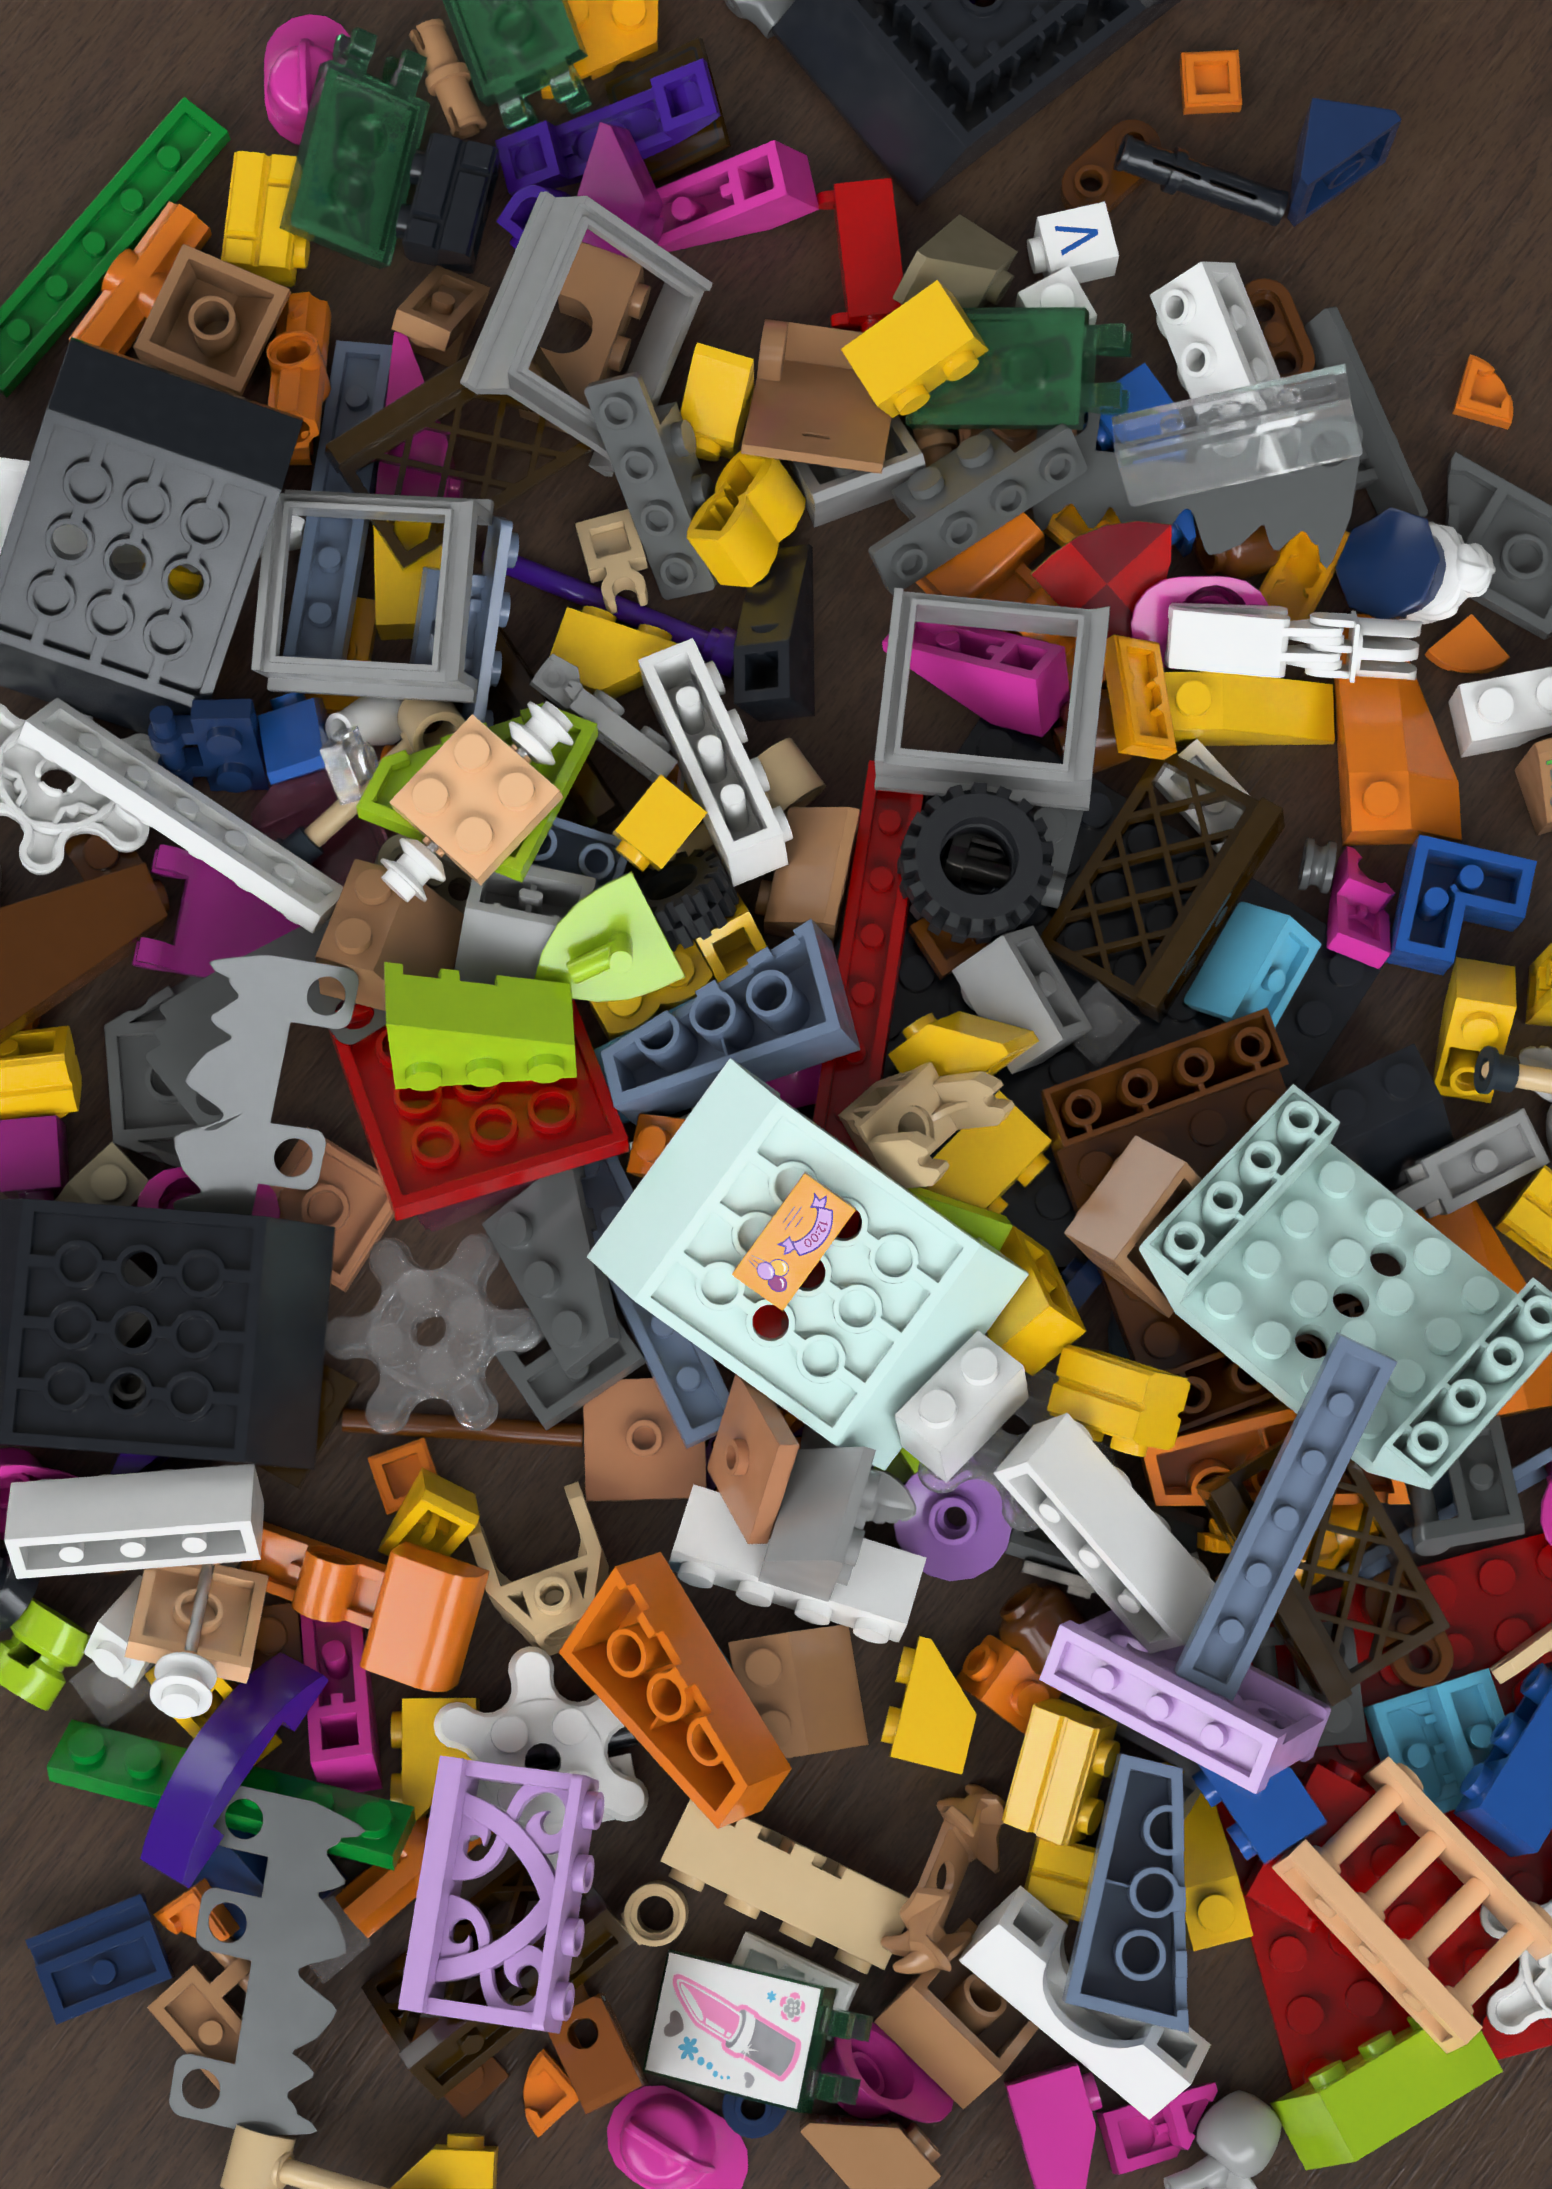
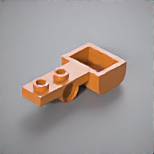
(999, 571)
(414, 1606)

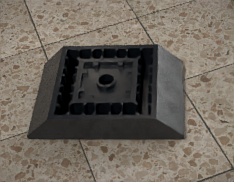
(950, 78)

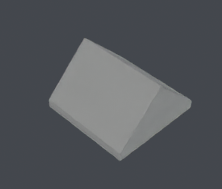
(841, 491)

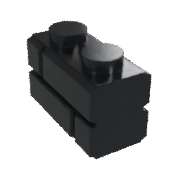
(449, 202)

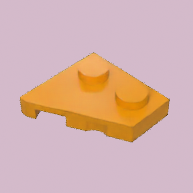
(613, 34)

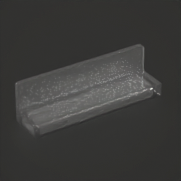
(1236, 436)

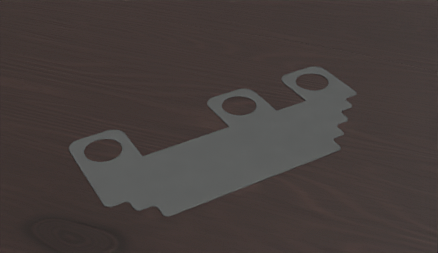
(192, 1033)

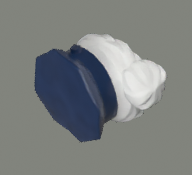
(1411, 568)

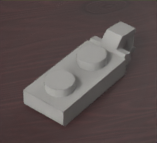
(641, 749)
(1473, 1165)

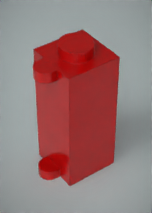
(866, 250)
(1338, 1799)

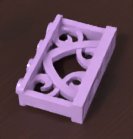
(1238, 1739)
(453, 1820)

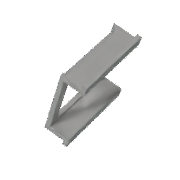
(529, 296)
(435, 682)
(1038, 782)

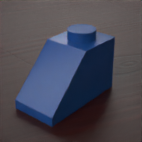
(293, 736)

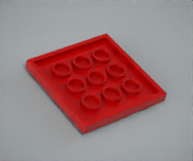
(471, 1138)

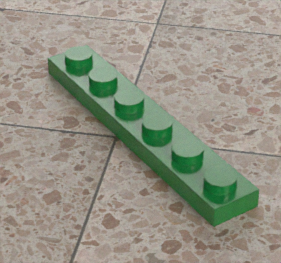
(112, 223)
(140, 1769)

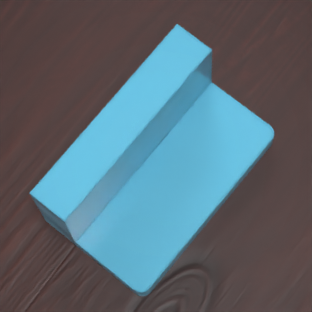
(1253, 965)

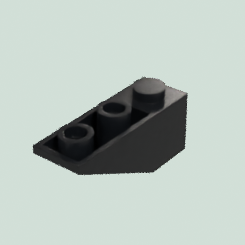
(777, 641)

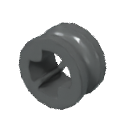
(1317, 865)

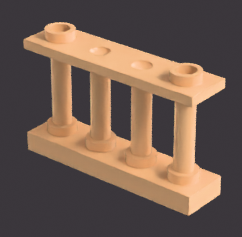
(1359, 1917)

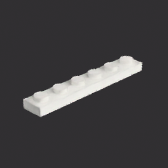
(182, 814)

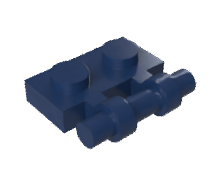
(226, 740)

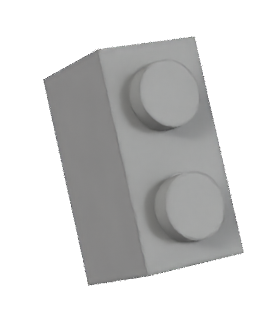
(1023, 987)

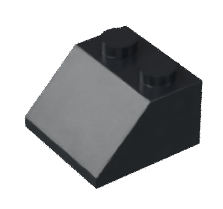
(1387, 1115)

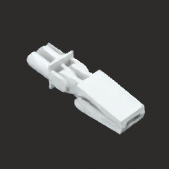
(1256, 638)

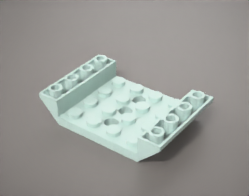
(1295, 1224)
(890, 1297)

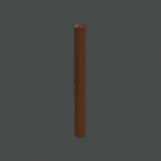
(448, 1427)

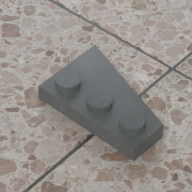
(545, 1248)

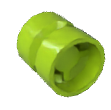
(60, 1646)

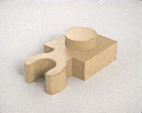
(614, 555)

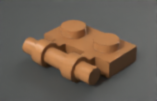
(200, 2014)

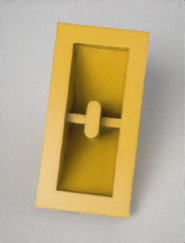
(433, 1516)

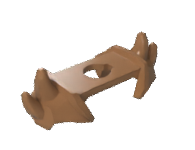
(967, 1834)

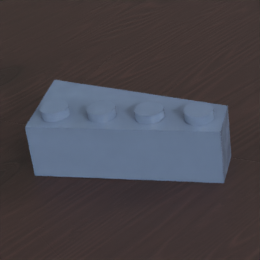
(768, 1017)
(1132, 1920)

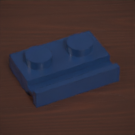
(100, 1958)

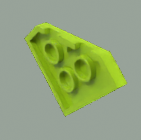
(398, 769)

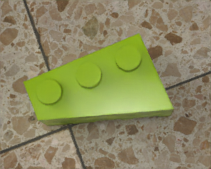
(477, 1032)
(1379, 2094)

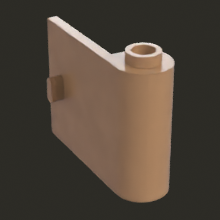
(812, 402)

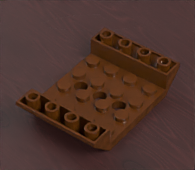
(1196, 1105)

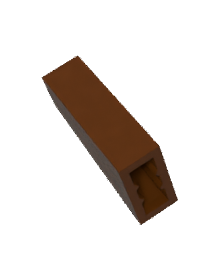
(70, 938)

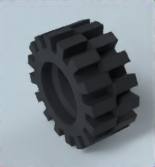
(689, 896)

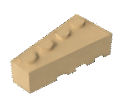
(789, 1882)

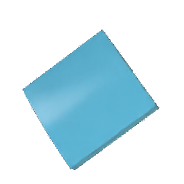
(1439, 1732)

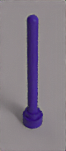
(712, 645)

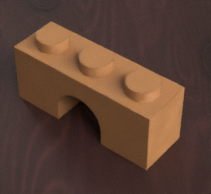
(604, 294)

